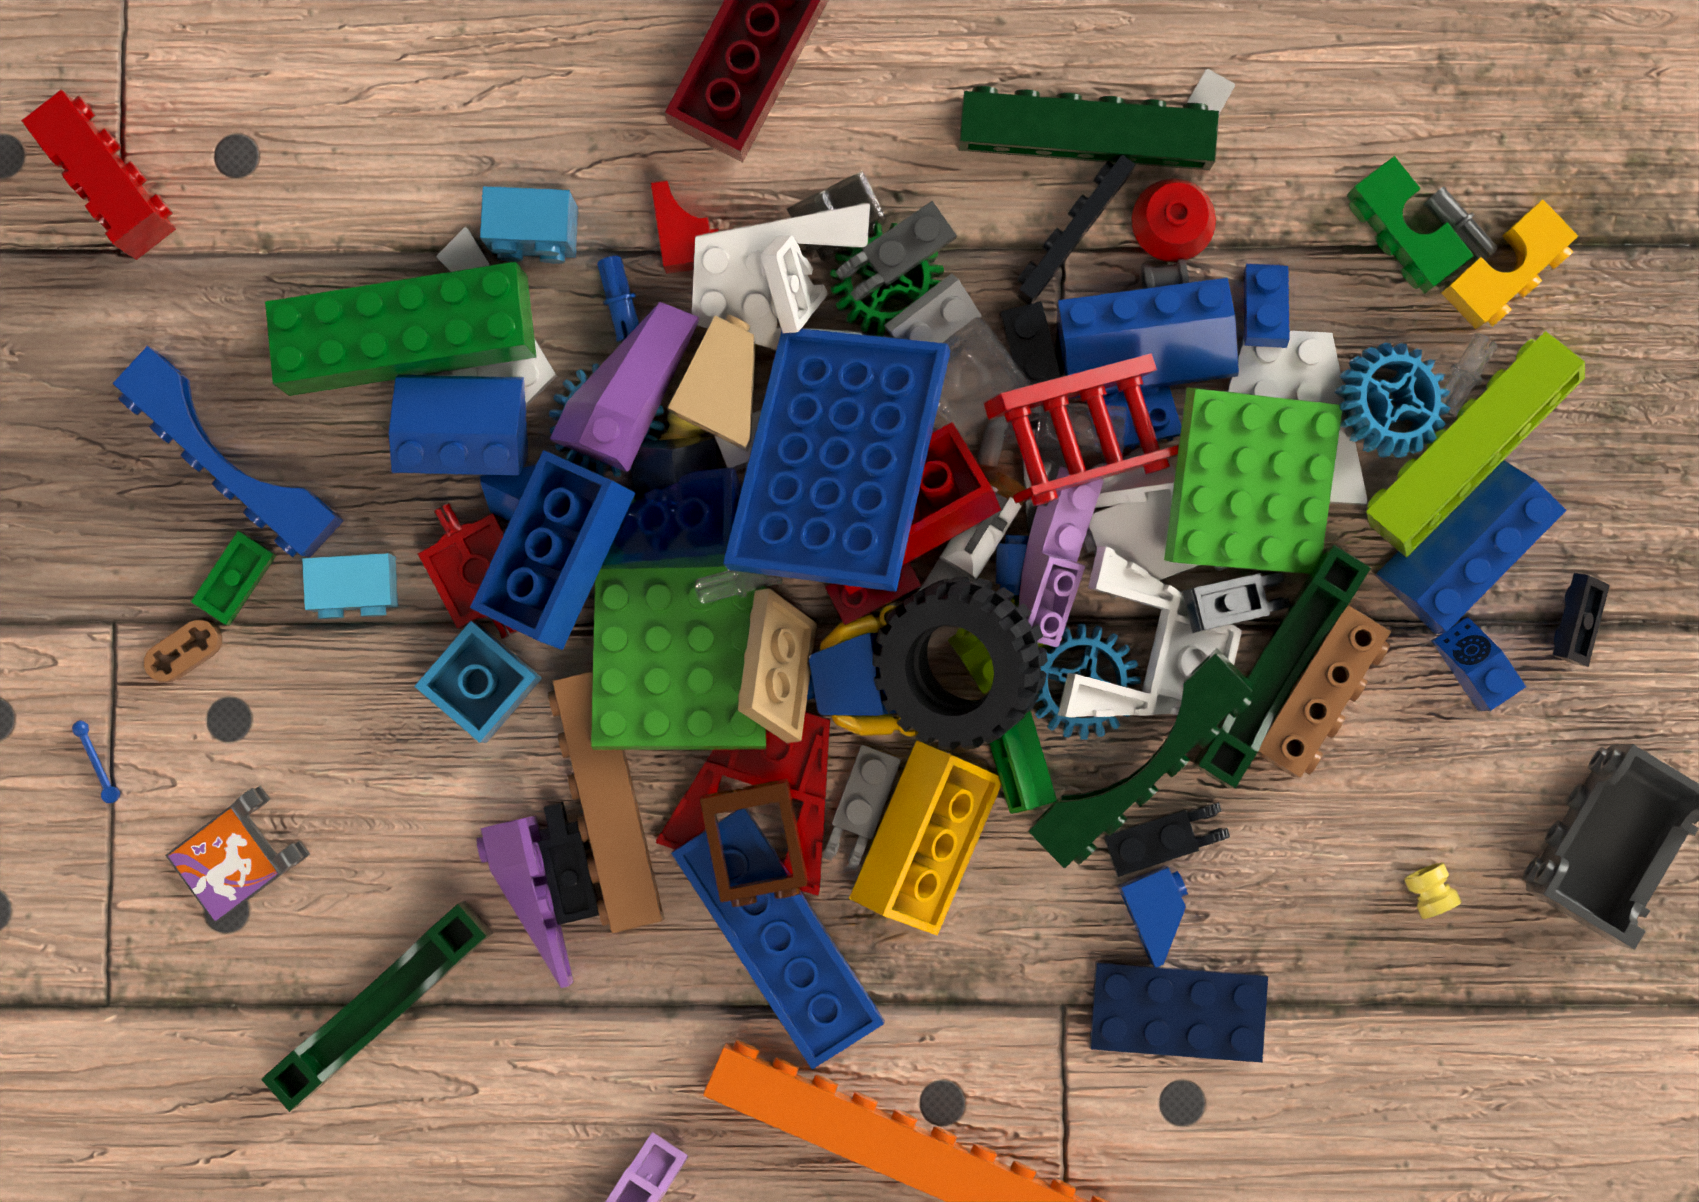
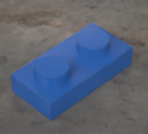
(1266, 305)

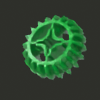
(903, 288)

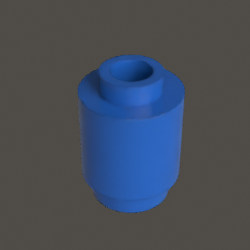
(1010, 562)

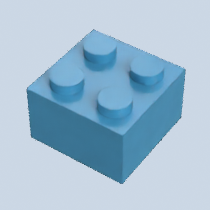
(529, 223)
(478, 682)

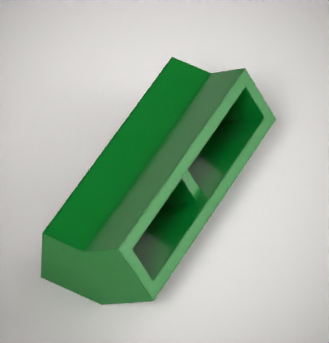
(1023, 767)

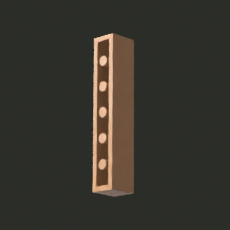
(609, 811)

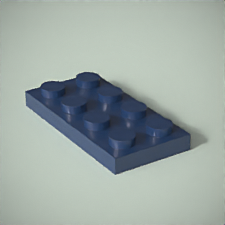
(1178, 1012)

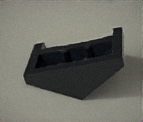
(665, 461)

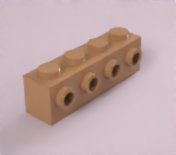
(1323, 691)

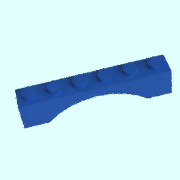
(165, 396)

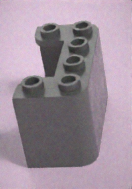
(1615, 842)

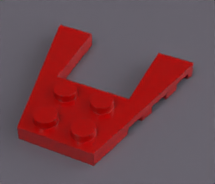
(801, 762)

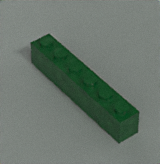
(1088, 129)

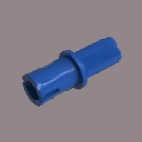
(618, 296)

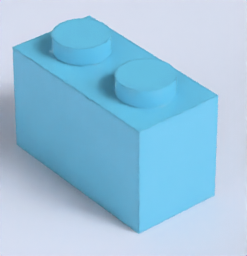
(350, 584)

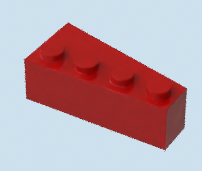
(96, 172)

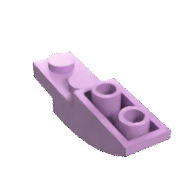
(1051, 557)
(649, 1173)

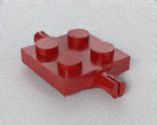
(460, 563)

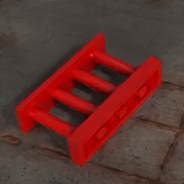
(1091, 388)

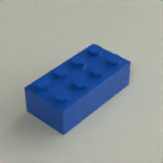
(552, 550)

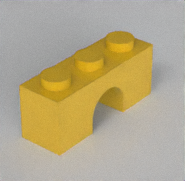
(1537, 240)

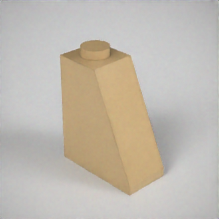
(720, 383)

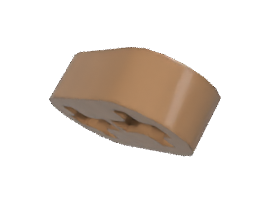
(177, 643)

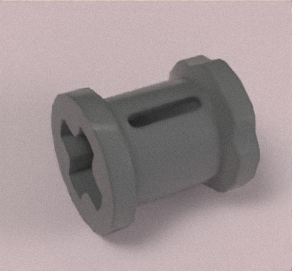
(1164, 275)

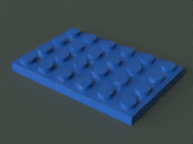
(838, 458)

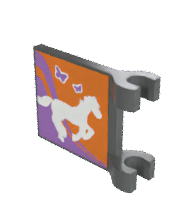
(231, 858)

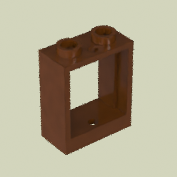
(749, 797)

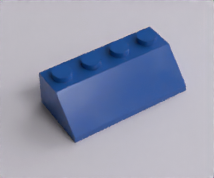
(1182, 325)
(1472, 547)

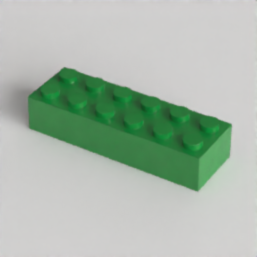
(400, 329)

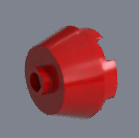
(1173, 220)

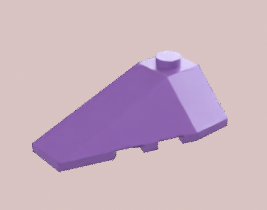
(620, 399)
(520, 872)

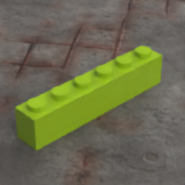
(1475, 443)

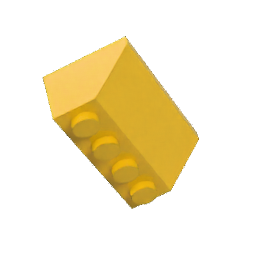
(926, 838)

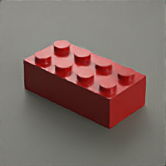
(950, 495)

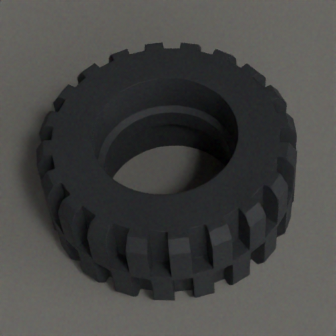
(918, 695)

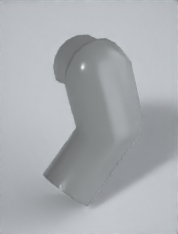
(993, 441)

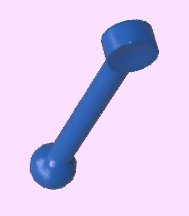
(109, 793)

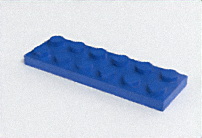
(782, 944)

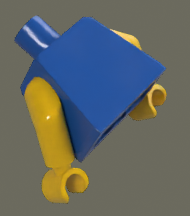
(845, 679)

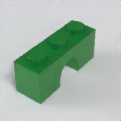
(1381, 202)

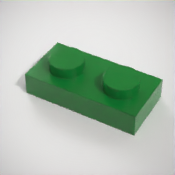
(233, 578)

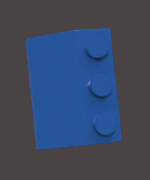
(458, 425)

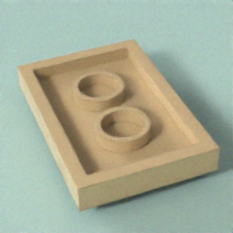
(777, 666)

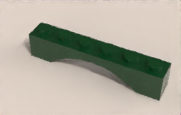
(1281, 662)
(1078, 819)
(377, 1006)

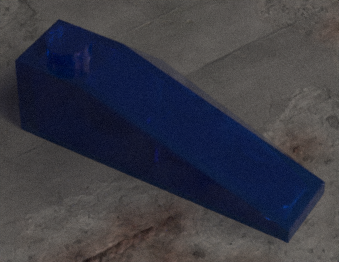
(679, 524)

